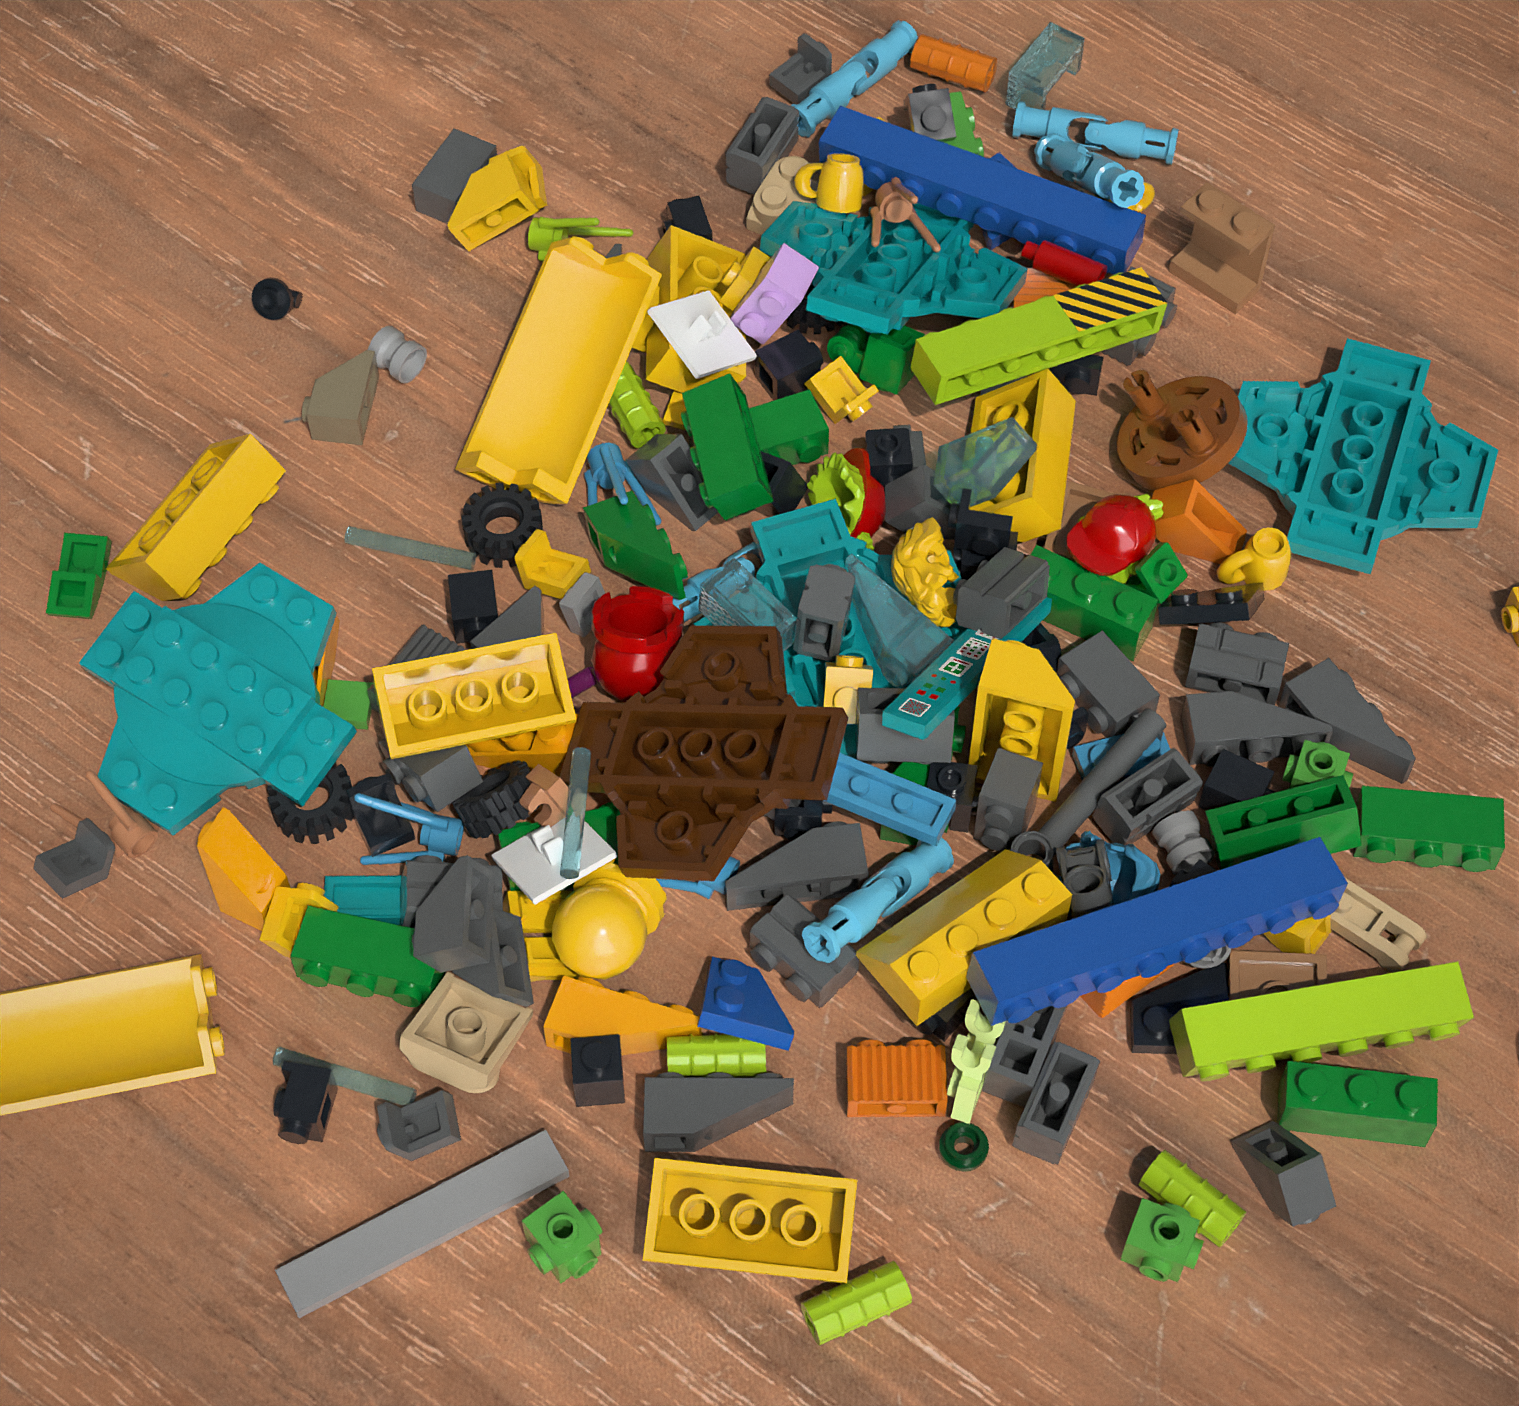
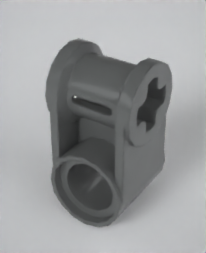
(1087, 877)

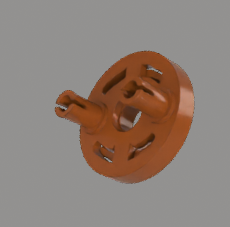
(1179, 408)

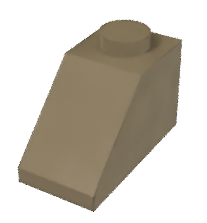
(343, 401)

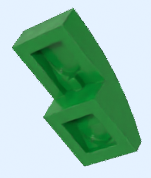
(80, 576)

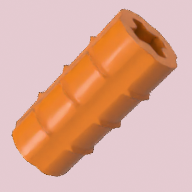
(953, 63)

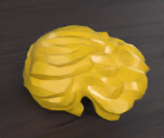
(922, 568)

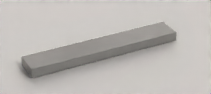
(422, 1223)

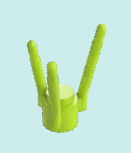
(548, 230)

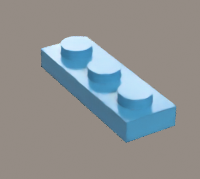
(890, 800)

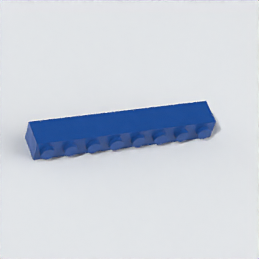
(986, 190)
(1155, 931)

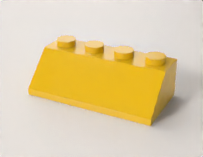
(687, 268)
(1038, 488)
(198, 519)
(473, 695)
(1021, 711)
(929, 952)
(750, 1220)

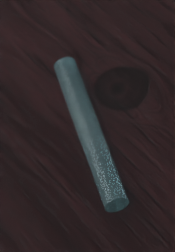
(410, 548)
(575, 813)
(352, 1079)

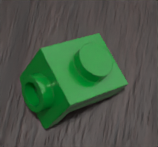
(1158, 573)

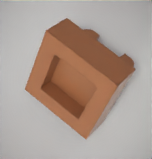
(547, 790)

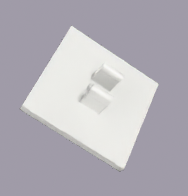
(702, 334)
(536, 860)

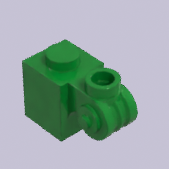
(878, 359)

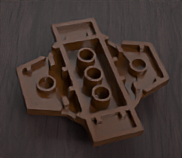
(706, 752)

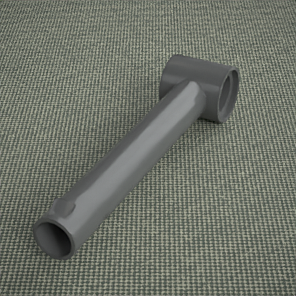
(1085, 798)

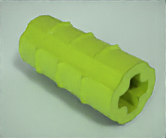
(634, 409)
(715, 1053)
(1177, 1184)
(856, 1303)

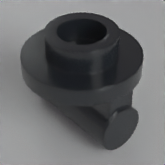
(274, 298)

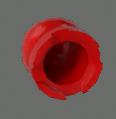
(634, 640)

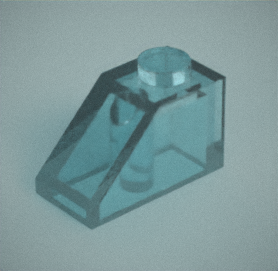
(982, 461)

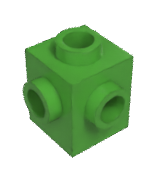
(1316, 763)
(563, 1238)
(1162, 1241)

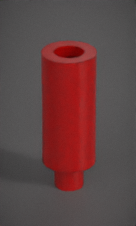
(1063, 263)

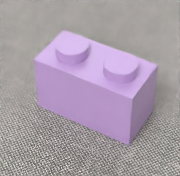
(774, 294)

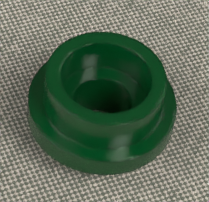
(963, 1133)

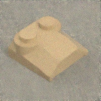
(777, 193)
(463, 1035)

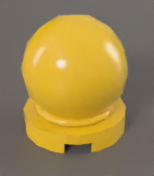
(606, 921)

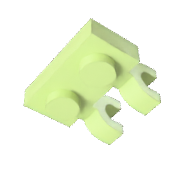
(972, 1059)

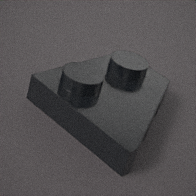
(1215, 605)
(1152, 1012)

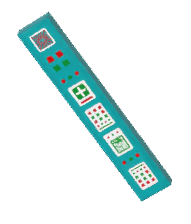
(950, 679)

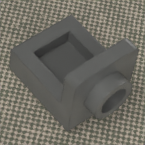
(802, 70)
(77, 862)
(419, 1126)

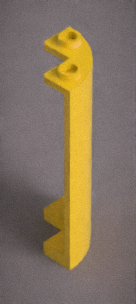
(559, 370)
(107, 1033)

